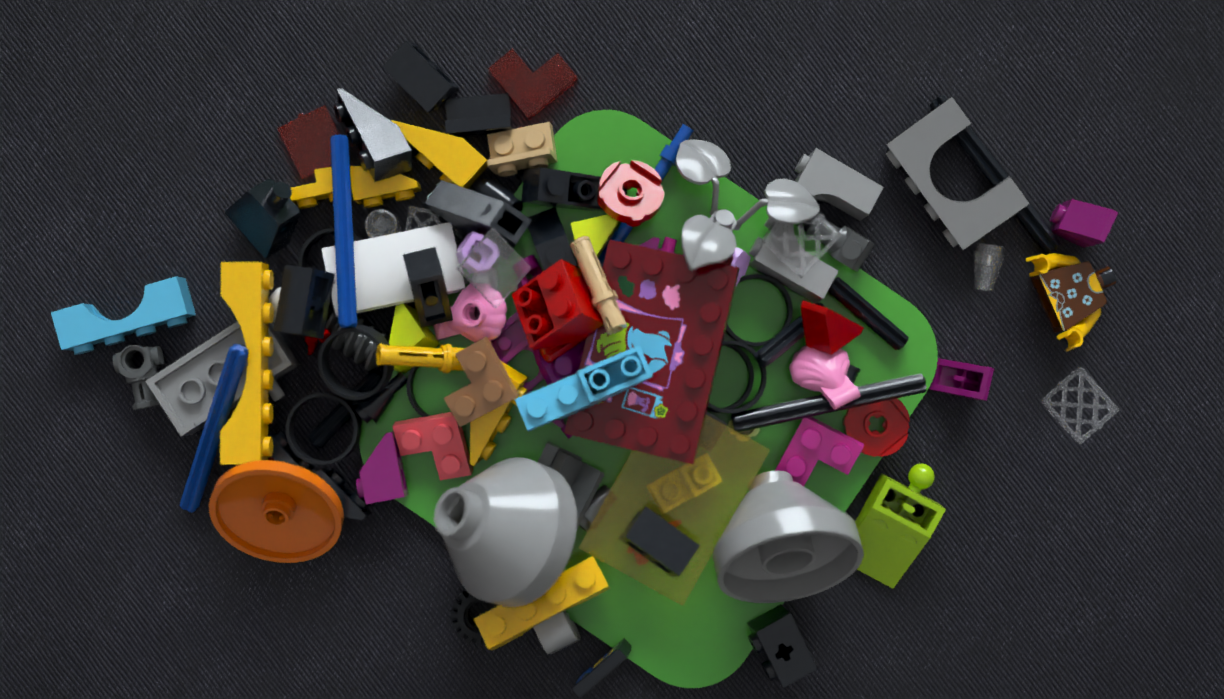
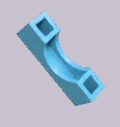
(162, 304)

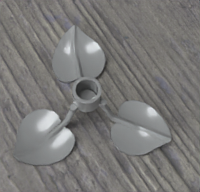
(712, 239)

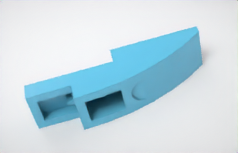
(584, 388)

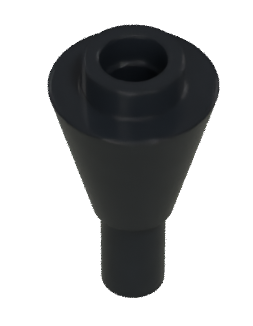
(375, 405)

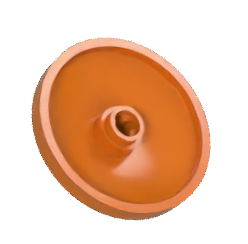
(276, 511)

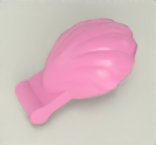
(473, 318)
(824, 374)

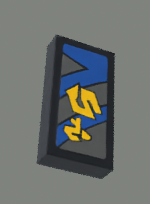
(602, 668)

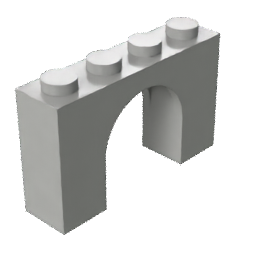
(826, 182)
(964, 220)

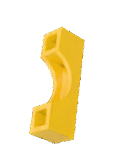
(571, 589)

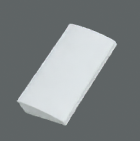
(381, 269)

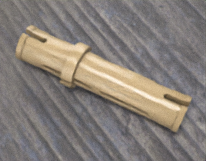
(603, 297)

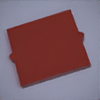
(309, 140)

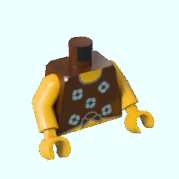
(1070, 293)

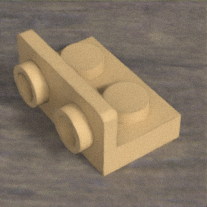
(521, 149)

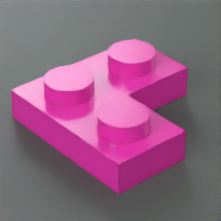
(817, 442)

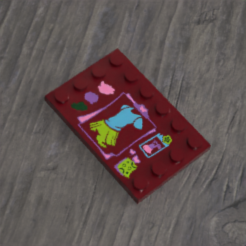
(681, 329)

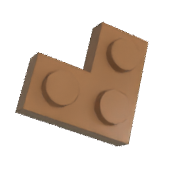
(488, 386)

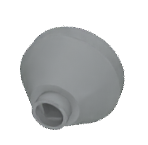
(509, 530)
(785, 543)

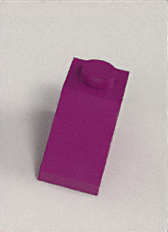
(1082, 222)
(383, 473)

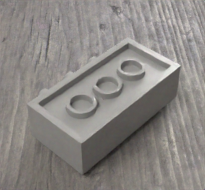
(190, 383)

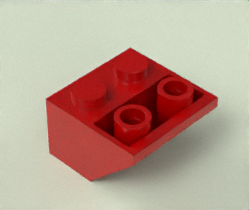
(556, 307)

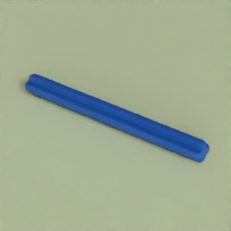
(343, 231)
(215, 421)

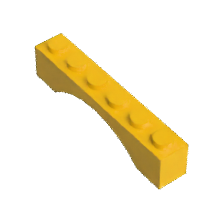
(246, 291)

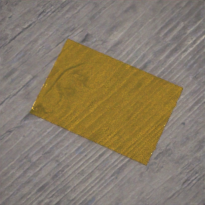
(688, 496)

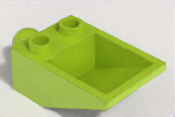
(890, 530)

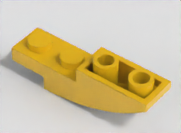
(363, 188)

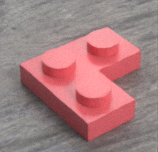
(441, 436)

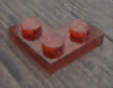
(532, 90)

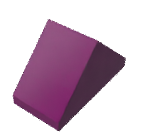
(962, 379)

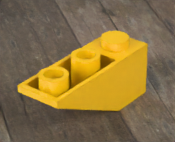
(448, 153)
(488, 425)

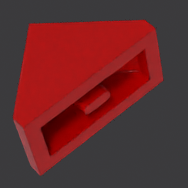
(827, 329)

